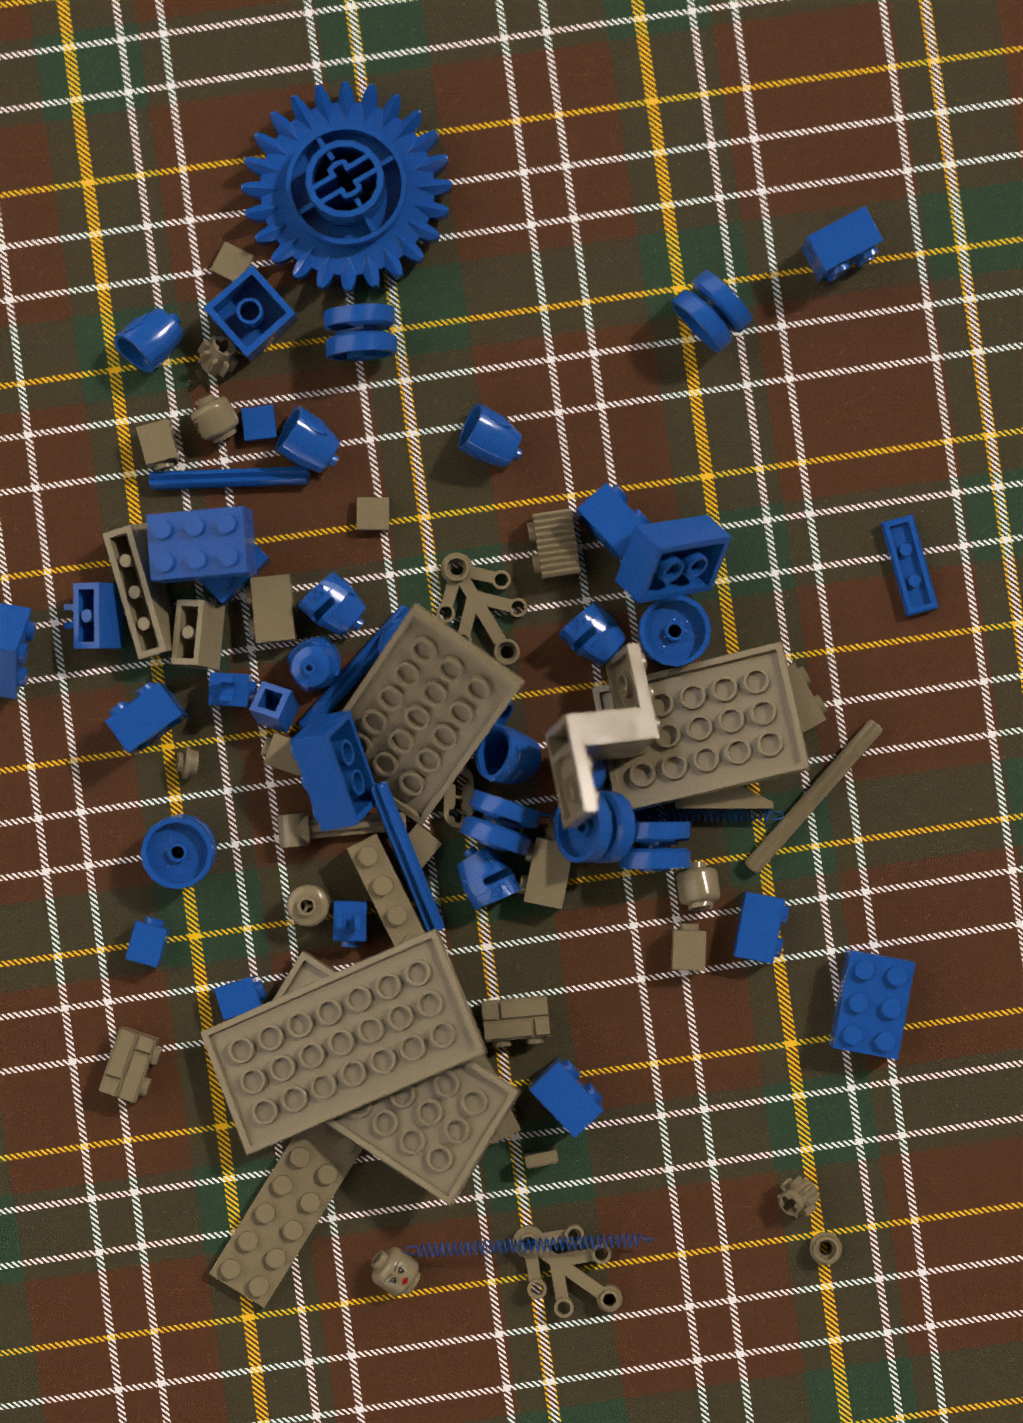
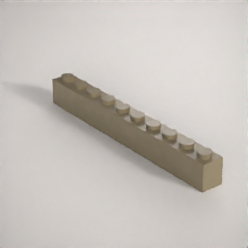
(402, 921)

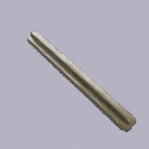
(813, 796)

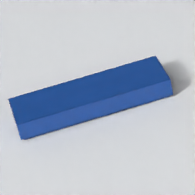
(909, 565)

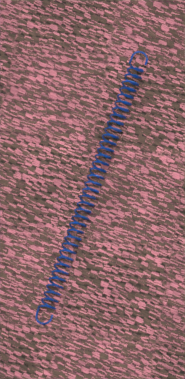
(699, 817)
(522, 1241)

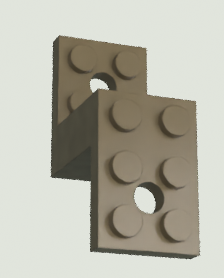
(602, 735)

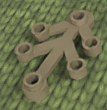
(478, 602)
(563, 1265)

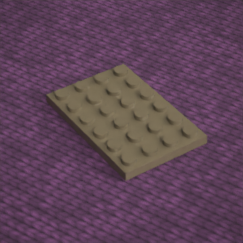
(427, 709)
(719, 729)

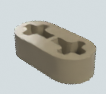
(450, 798)

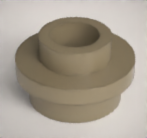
(187, 762)
(825, 1258)

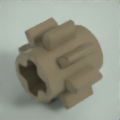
(218, 356)
(798, 1197)

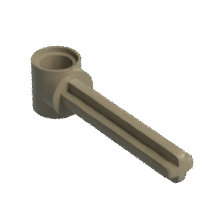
(298, 829)

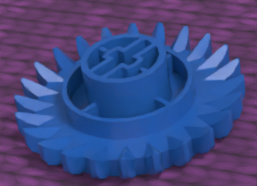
(306, 211)

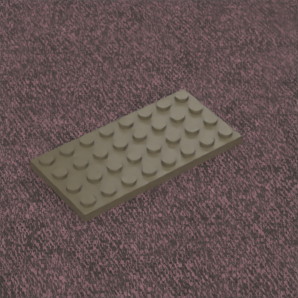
(343, 1042)
(430, 1128)

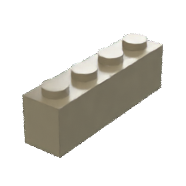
(143, 600)

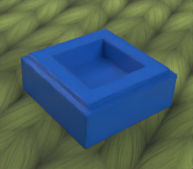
(259, 423)

